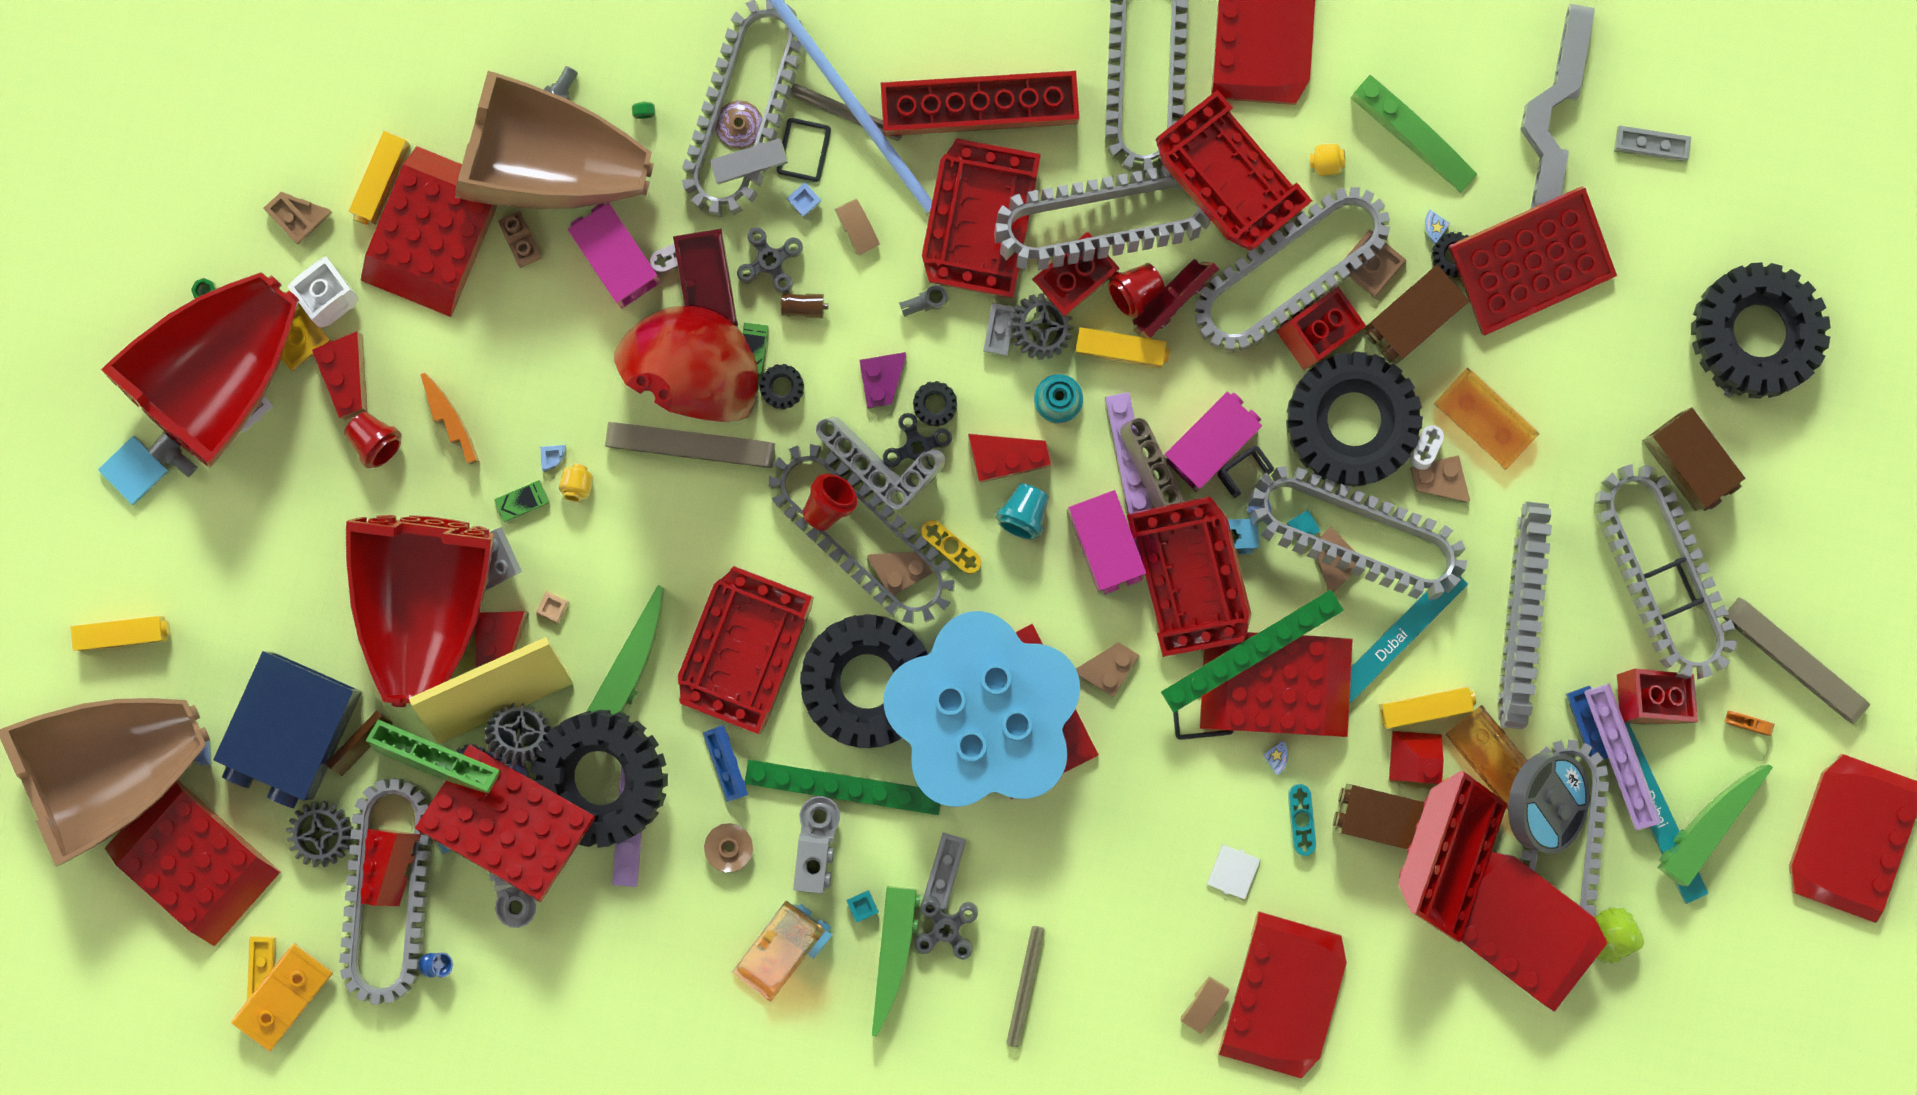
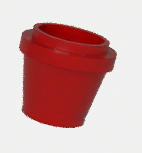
(1135, 288)
(372, 439)
(829, 501)

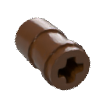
(803, 305)

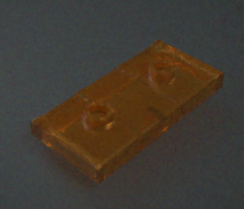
(1486, 418)
(1488, 751)
(778, 950)

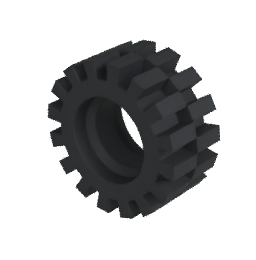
(1439, 251)
(767, 382)
(945, 392)

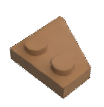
(296, 215)
(1442, 479)
(899, 570)
(1333, 576)
(1109, 668)

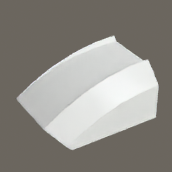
(323, 293)

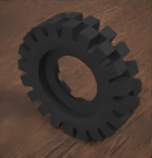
(1795, 305)
(1359, 374)
(823, 672)
(633, 750)

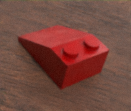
(1074, 283)
(1321, 328)
(1656, 697)

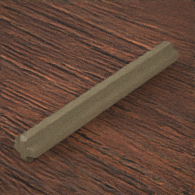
(832, 106)
(1025, 986)

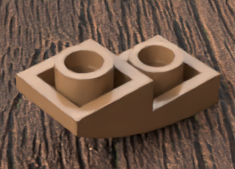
(857, 226)
(519, 239)
(1205, 1005)

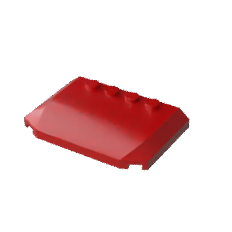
(1263, 50)
(1229, 174)
(967, 196)
(1192, 575)
(743, 648)
(1854, 837)
(1531, 930)
(1284, 996)

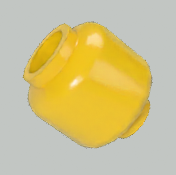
(1328, 159)
(575, 483)

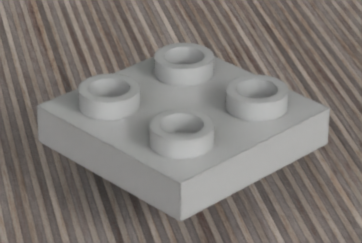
(503, 560)

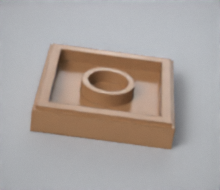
(1379, 271)

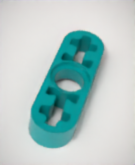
(1298, 838)

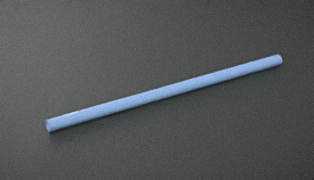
(852, 103)

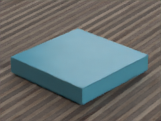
(133, 470)

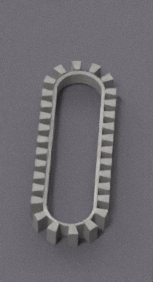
(1117, 86)
(714, 95)
(1007, 217)
(1602, 497)
(1434, 586)
(1524, 615)

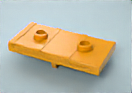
(281, 997)

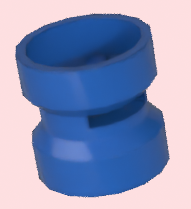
(436, 965)

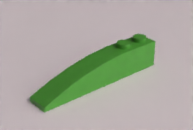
(1413, 132)
(630, 664)
(431, 757)
(1708, 828)
(894, 949)

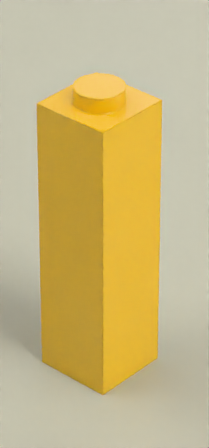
(378, 178)
(1121, 347)
(119, 633)
(1427, 707)

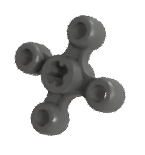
(760, 264)
(952, 935)

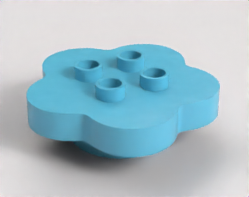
(983, 712)

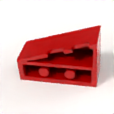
(343, 373)
(1006, 456)
(497, 634)
(385, 866)

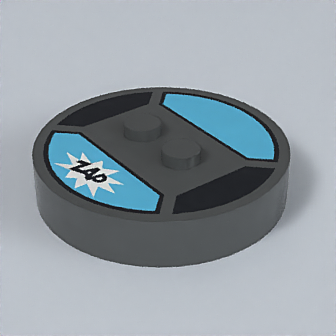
(1548, 802)

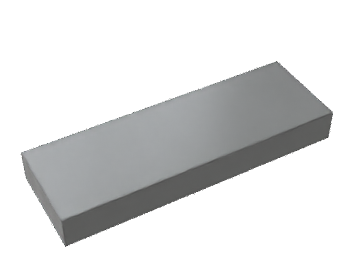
(1652, 143)
(748, 161)
(945, 868)

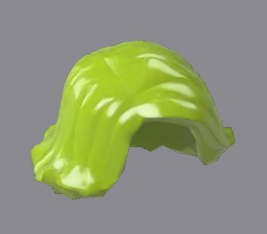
(1621, 933)

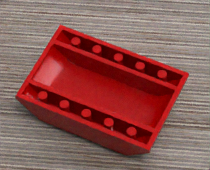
(426, 235)
(1288, 692)
(1451, 852)
(192, 863)

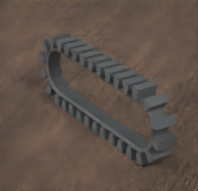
(887, 512)

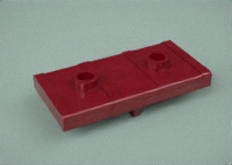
(705, 272)
(1176, 294)

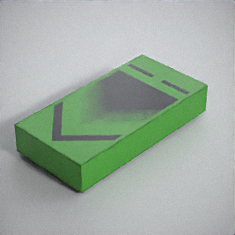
(756, 338)
(521, 501)

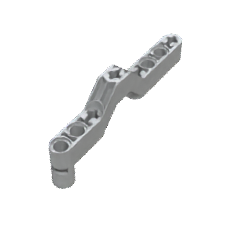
(1565, 86)

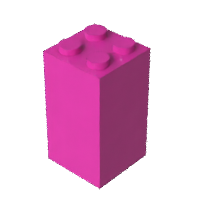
(614, 254)
(1212, 440)
(1106, 542)

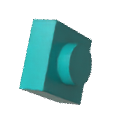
(1305, 523)
(862, 906)

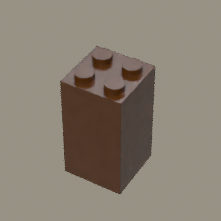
(1415, 315)
(1694, 460)
(1377, 816)

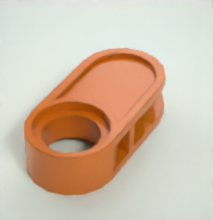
(1749, 723)

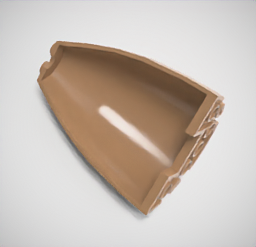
(547, 152)
(101, 765)

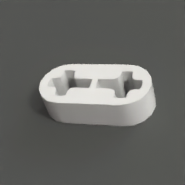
(665, 252)
(1432, 449)

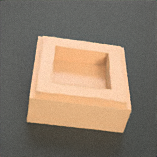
(552, 607)

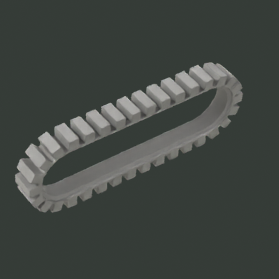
(1268, 251)
(1592, 832)
(406, 977)

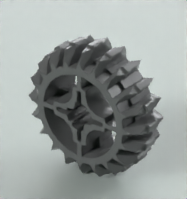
(1040, 336)
(497, 734)
(299, 837)

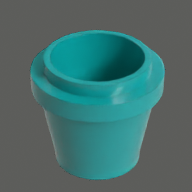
(1055, 410)
(1024, 512)

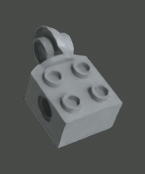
(815, 845)
(506, 894)

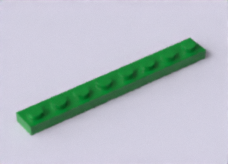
(1252, 651)
(839, 787)

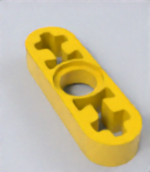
(932, 540)

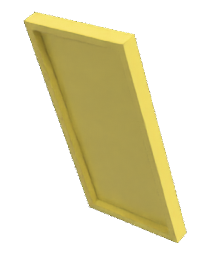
(475, 695)

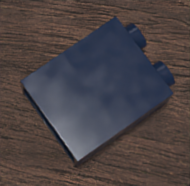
(286, 729)

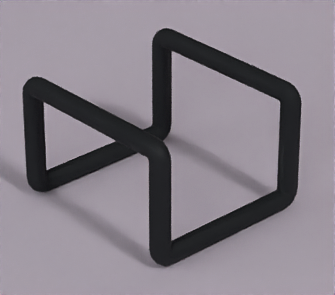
(1222, 474)
(1677, 563)

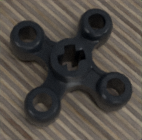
(912, 437)

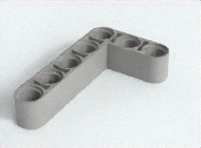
(877, 466)

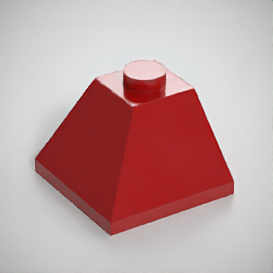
(1416, 757)

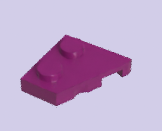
(881, 378)

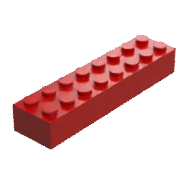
(979, 103)

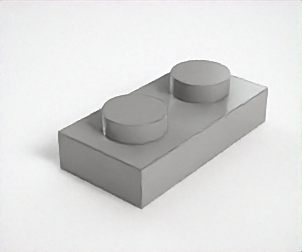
(998, 333)

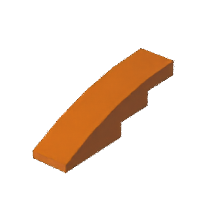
(444, 411)

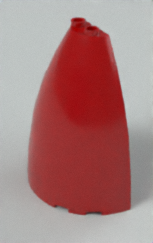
(208, 363)
(690, 363)
(415, 597)

